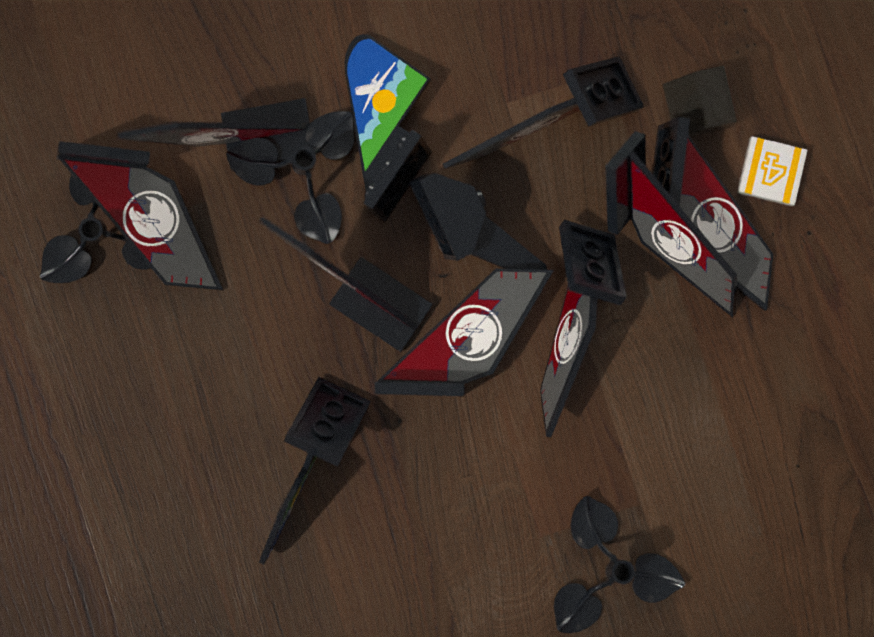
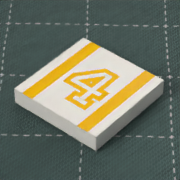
(772, 171)

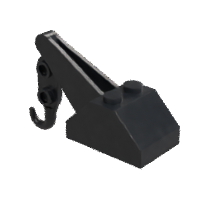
(461, 224)

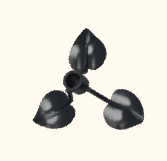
(330, 135)
(63, 256)
(653, 580)

